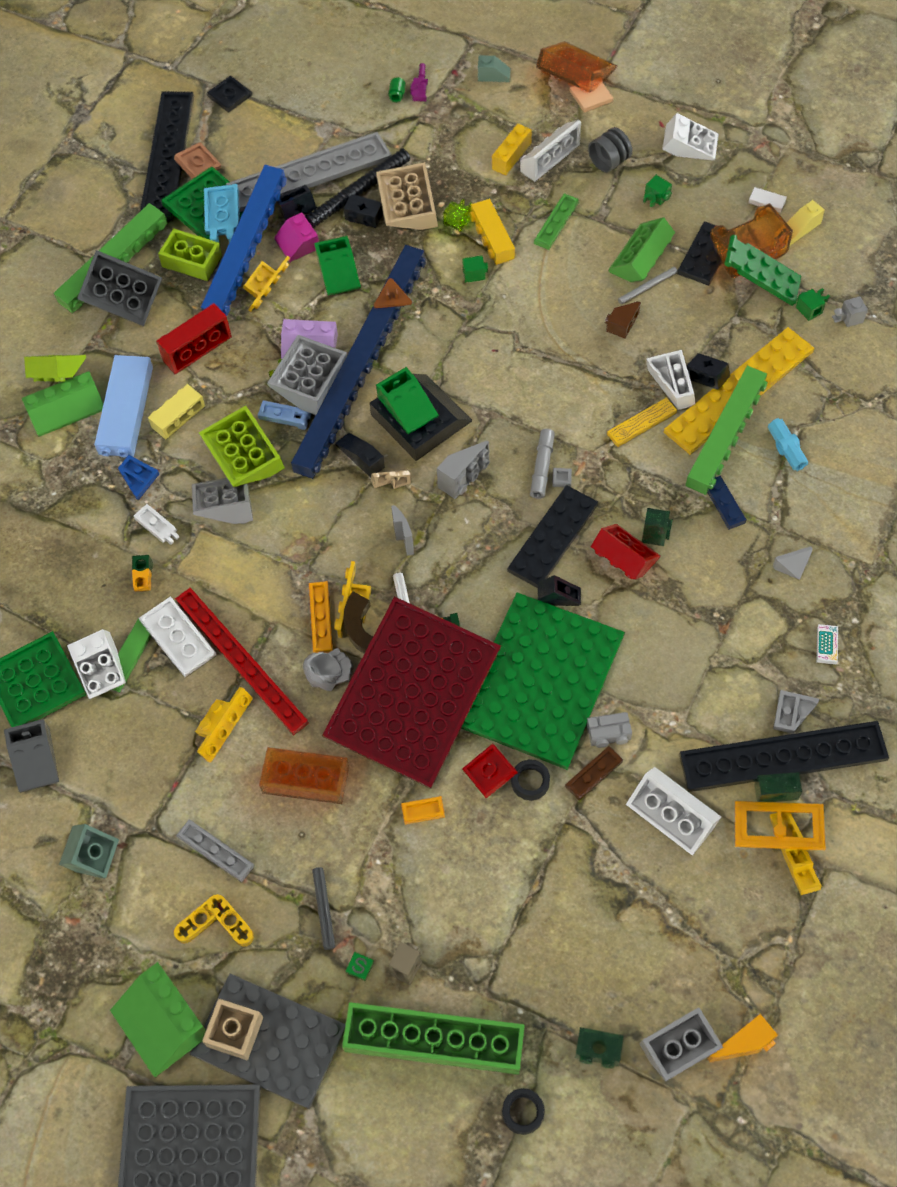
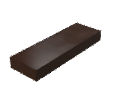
(594, 773)

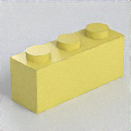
(176, 411)

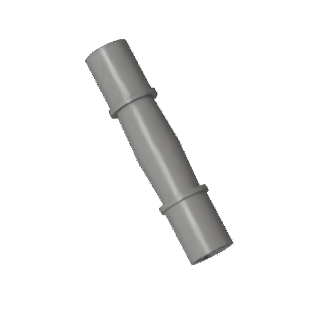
(542, 463)

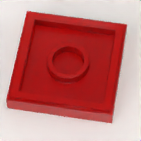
(489, 770)

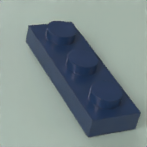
(726, 504)

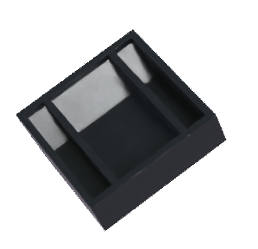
(430, 435)

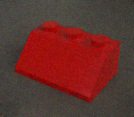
(624, 551)

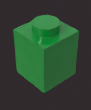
(474, 268)

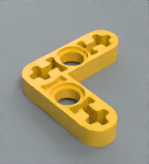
(213, 915)

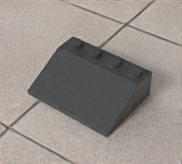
(119, 288)

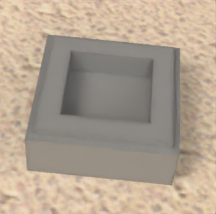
(562, 477)

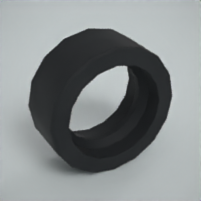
(528, 794)
(535, 1098)

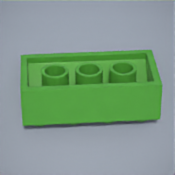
(642, 250)
(63, 403)

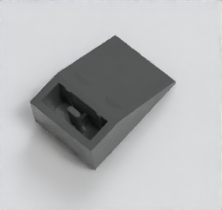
(32, 755)

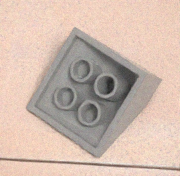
(222, 501)

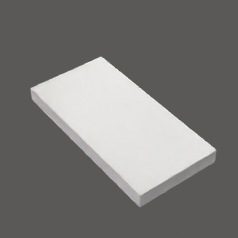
(177, 636)

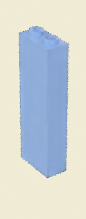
(123, 406)

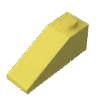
(805, 220)

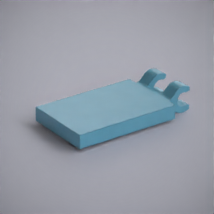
(221, 211)

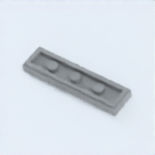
(215, 850)

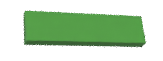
(556, 221)
(132, 650)

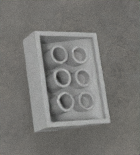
(307, 373)

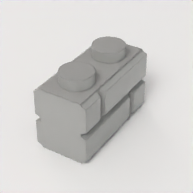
(609, 729)

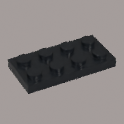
(702, 257)

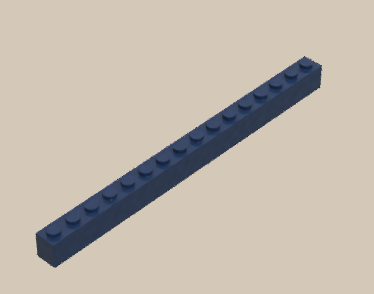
(354, 369)

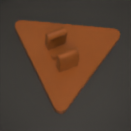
(392, 296)

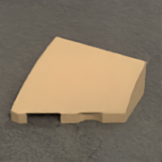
(396, 478)

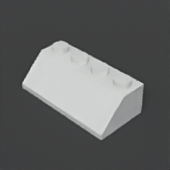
(551, 150)
(673, 810)

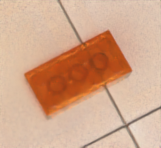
(304, 775)

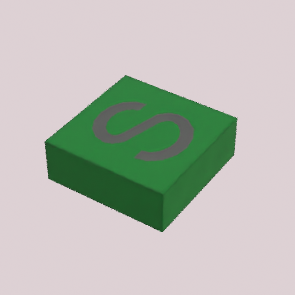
(359, 966)

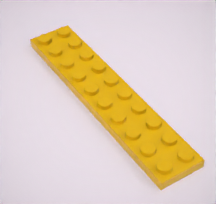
(775, 359)

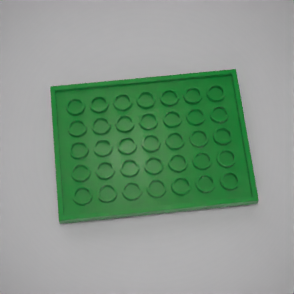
(543, 680)

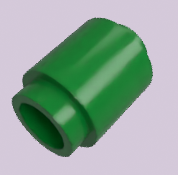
(396, 89)

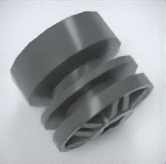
(610, 149)

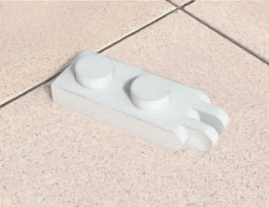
(156, 524)

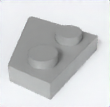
(792, 710)

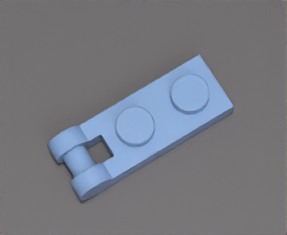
(283, 414)

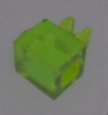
(457, 215)

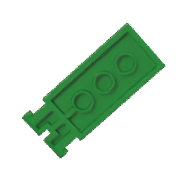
(763, 270)

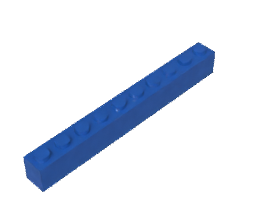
(245, 239)

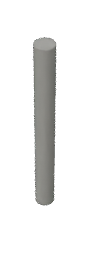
(647, 285)

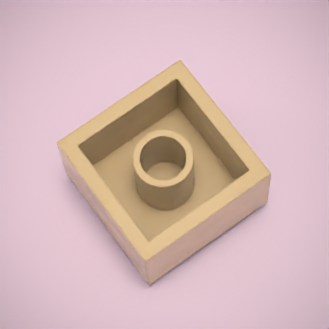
(232, 1029)

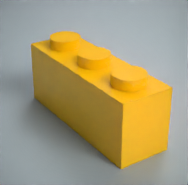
(511, 149)

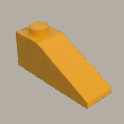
(748, 1041)

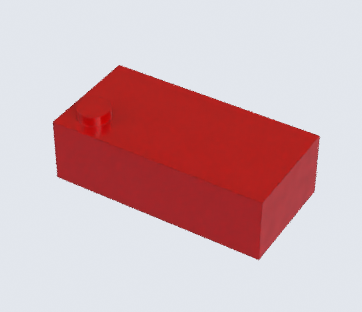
(194, 338)

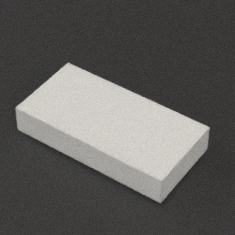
(762, 197)

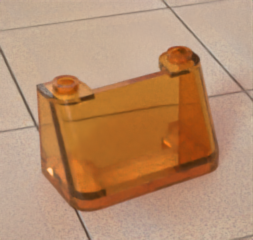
(765, 232)

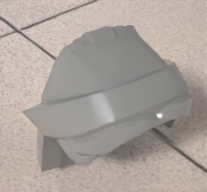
(327, 669)

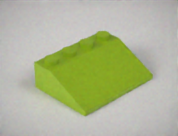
(242, 448)

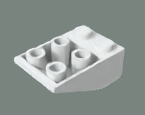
(689, 139)
(97, 663)

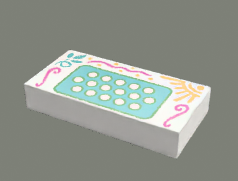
(827, 644)

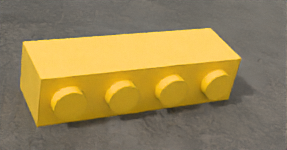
(492, 231)

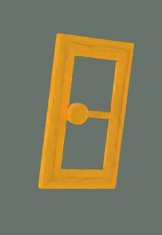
(779, 841)

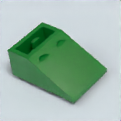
(337, 265)
(406, 400)

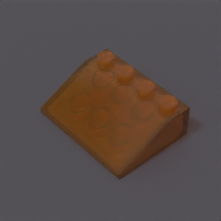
(574, 66)

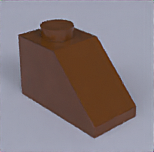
(622, 319)

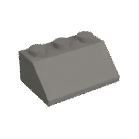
(681, 1044)

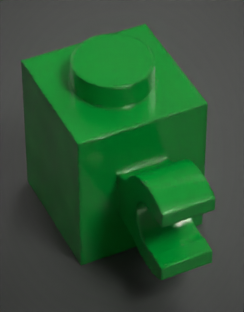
(657, 191)
(811, 303)

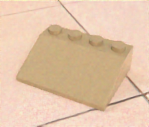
(407, 197)

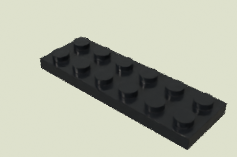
(552, 536)

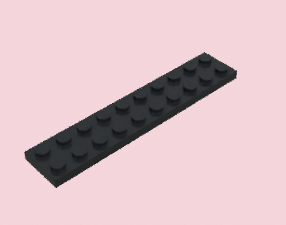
(168, 139)
(788, 753)

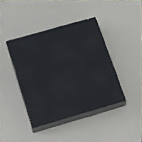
(229, 94)

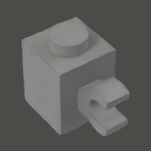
(852, 312)

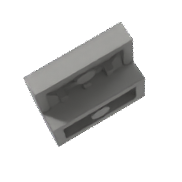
(402, 530)

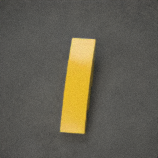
(797, 860)

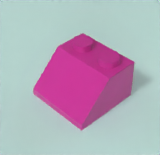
(296, 237)

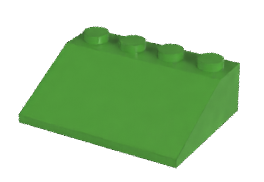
(158, 1020)

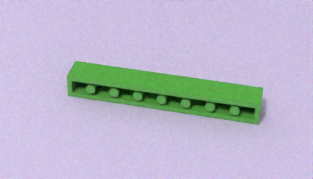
(121, 246)
(726, 430)

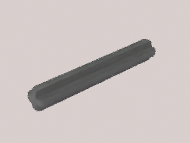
(323, 908)

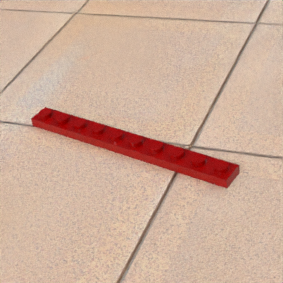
(242, 661)

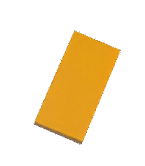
(423, 810)

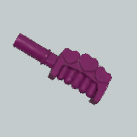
(418, 85)

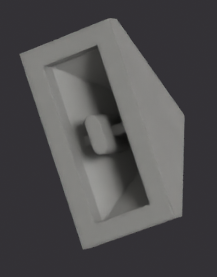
(793, 562)

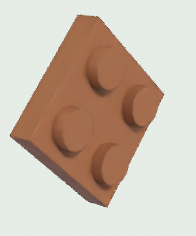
(196, 160)

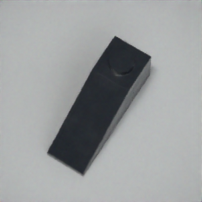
(361, 453)

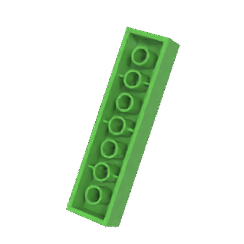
(433, 1038)

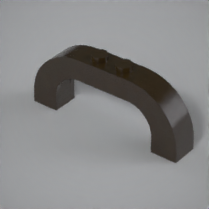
(354, 612)

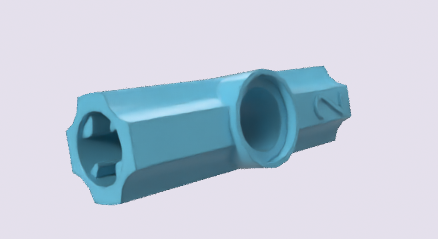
(787, 444)

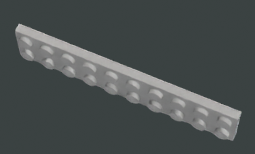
(323, 165)

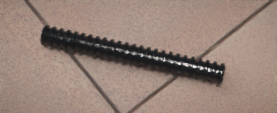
(357, 188)

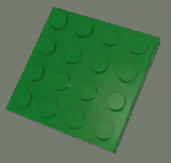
(188, 200)
(37, 681)

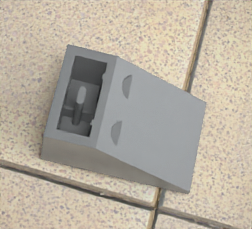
(462, 468)

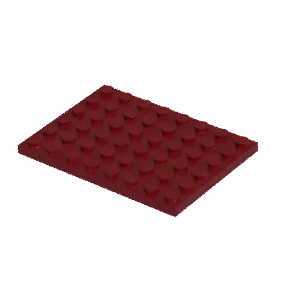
(412, 692)

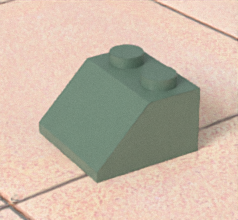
(89, 851)

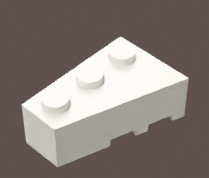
(673, 378)

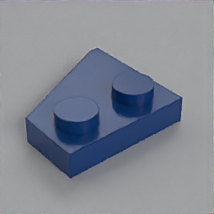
(137, 475)

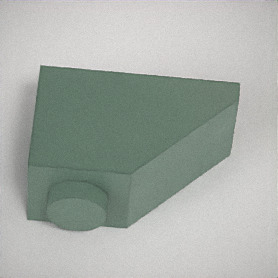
(492, 69)

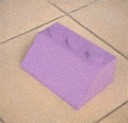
(319, 331)

